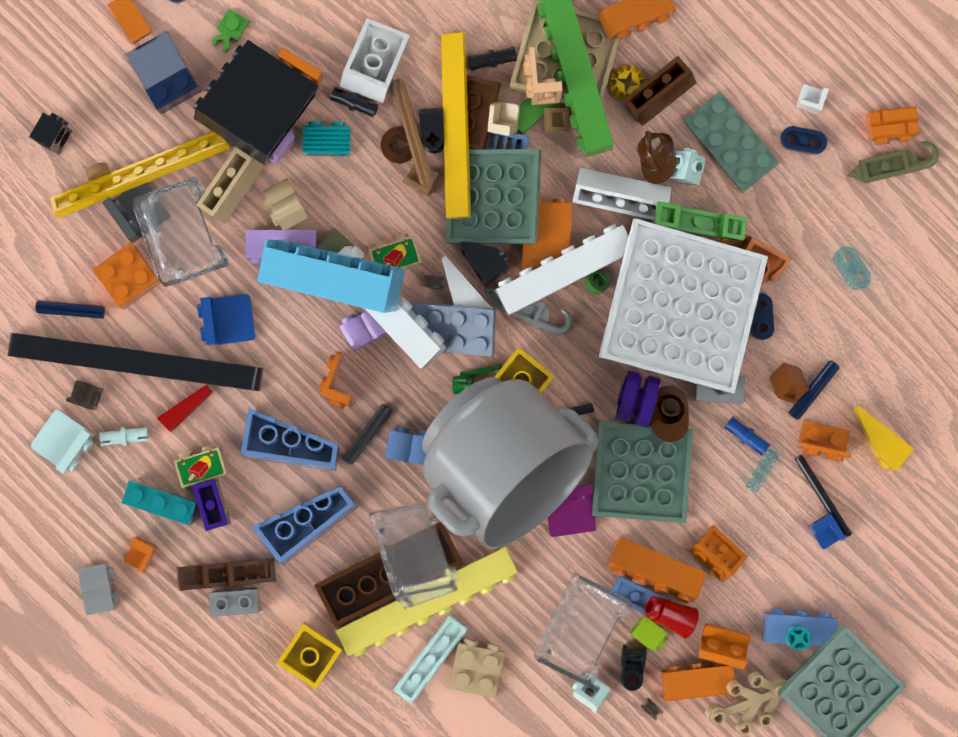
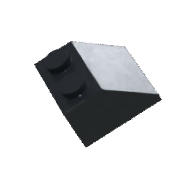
(485, 261)

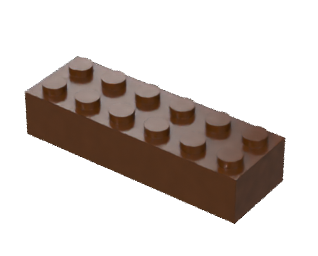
(367, 585)

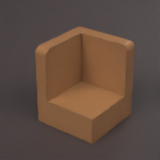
(413, 181)

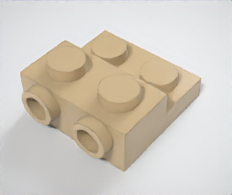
(477, 668)

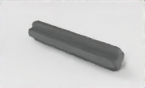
(367, 434)

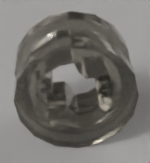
(433, 282)
(652, 709)

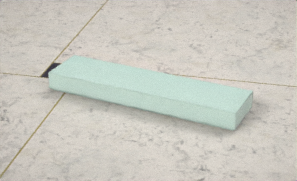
(430, 659)

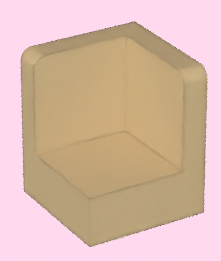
(503, 118)

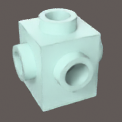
(688, 167)

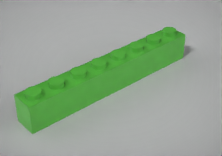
(576, 76)

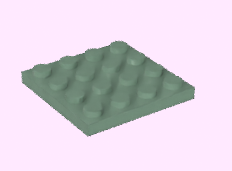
(501, 198)
(641, 474)
(841, 687)

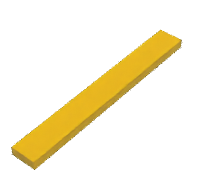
(455, 126)
(138, 174)

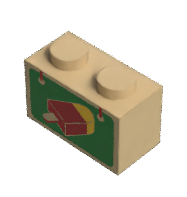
(400, 254)
(201, 466)

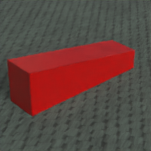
(176, 415)

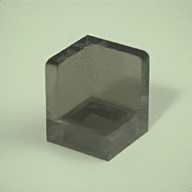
(85, 395)

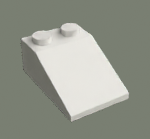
(374, 60)

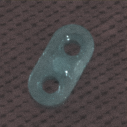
(852, 268)

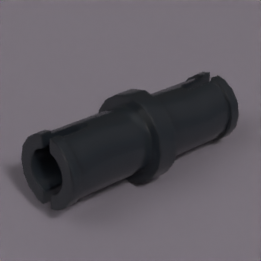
(492, 58)
(354, 102)

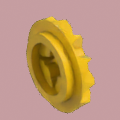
(621, 73)

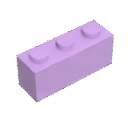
(256, 239)

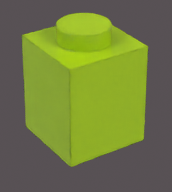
(649, 634)

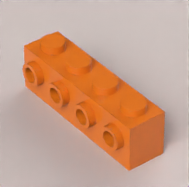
(656, 570)

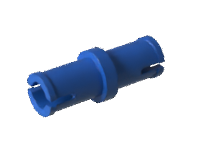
(747, 436)

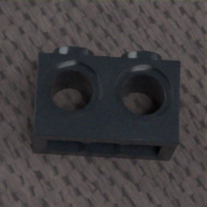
(51, 132)

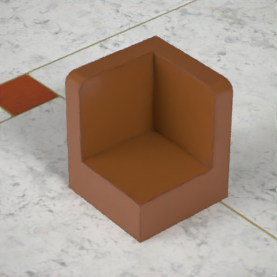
(789, 383)

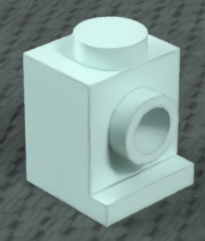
(599, 690)

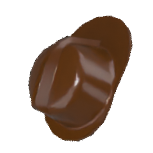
(657, 157)
(670, 414)

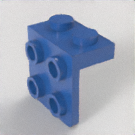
(226, 319)

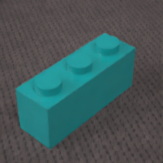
(160, 502)

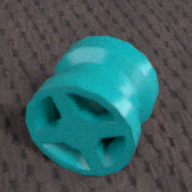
(801, 640)

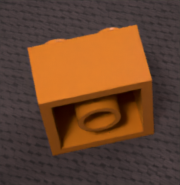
(126, 276)

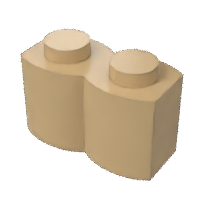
(284, 204)

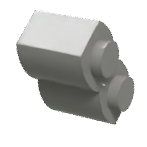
(98, 588)

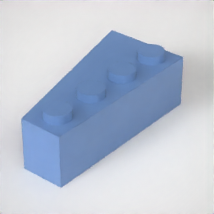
(285, 444)
(302, 525)

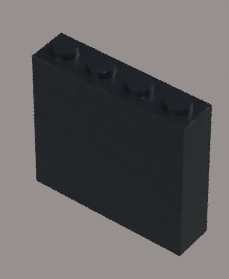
(254, 101)

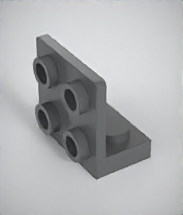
(123, 212)

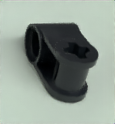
(432, 126)
(633, 665)

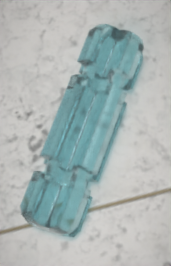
(762, 470)

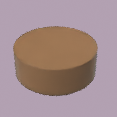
(97, 170)

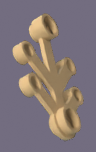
(752, 702)

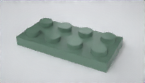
(731, 142)

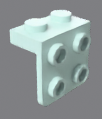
(62, 441)

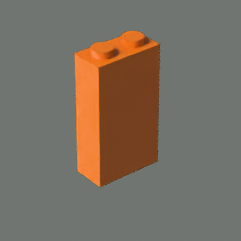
(553, 233)

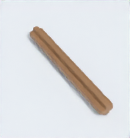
(412, 132)

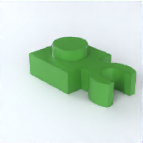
(232, 27)

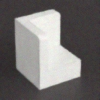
(812, 99)

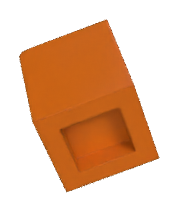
(140, 554)

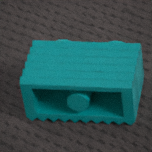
(326, 140)

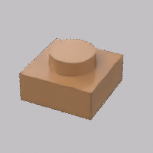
(556, 119)

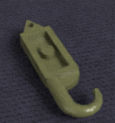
(893, 164)

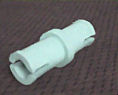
(123, 436)

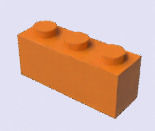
(633, 15)
(696, 681)

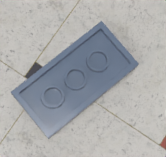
(462, 327)

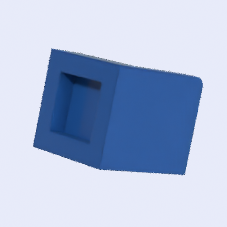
(826, 531)

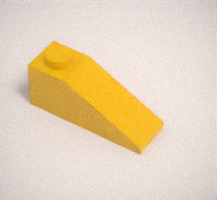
(884, 443)

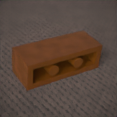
(659, 91)

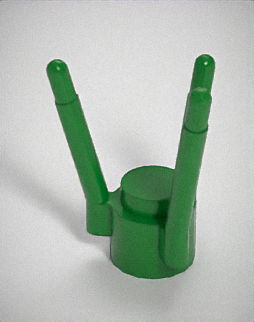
(463, 381)

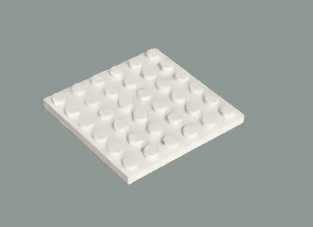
(683, 306)

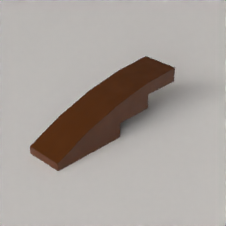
(226, 574)

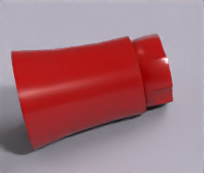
(672, 615)

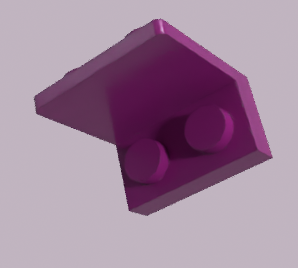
(574, 514)

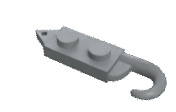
(534, 314)

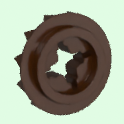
(391, 153)

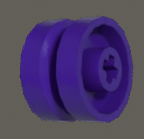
(636, 398)

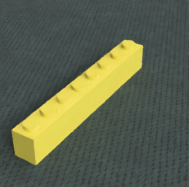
(393, 618)

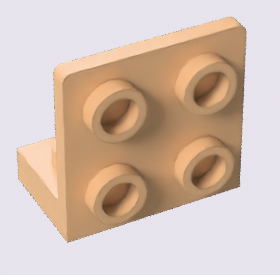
(540, 93)

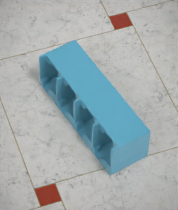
(331, 275)

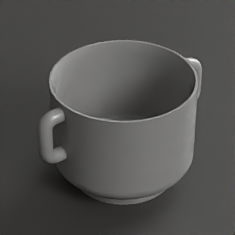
(503, 460)

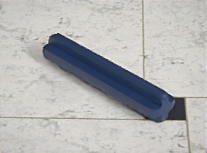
(70, 309)
(815, 389)

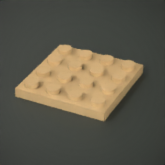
(599, 49)

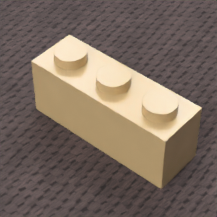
(230, 185)

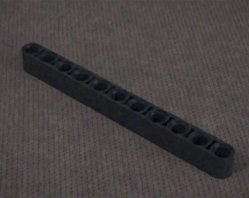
(135, 362)

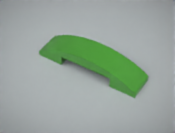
(700, 222)

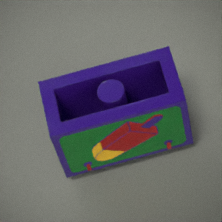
(211, 504)

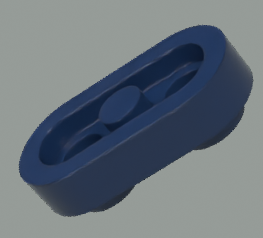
(802, 140)
(763, 316)

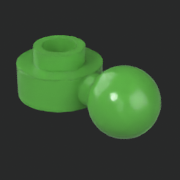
(600, 278)

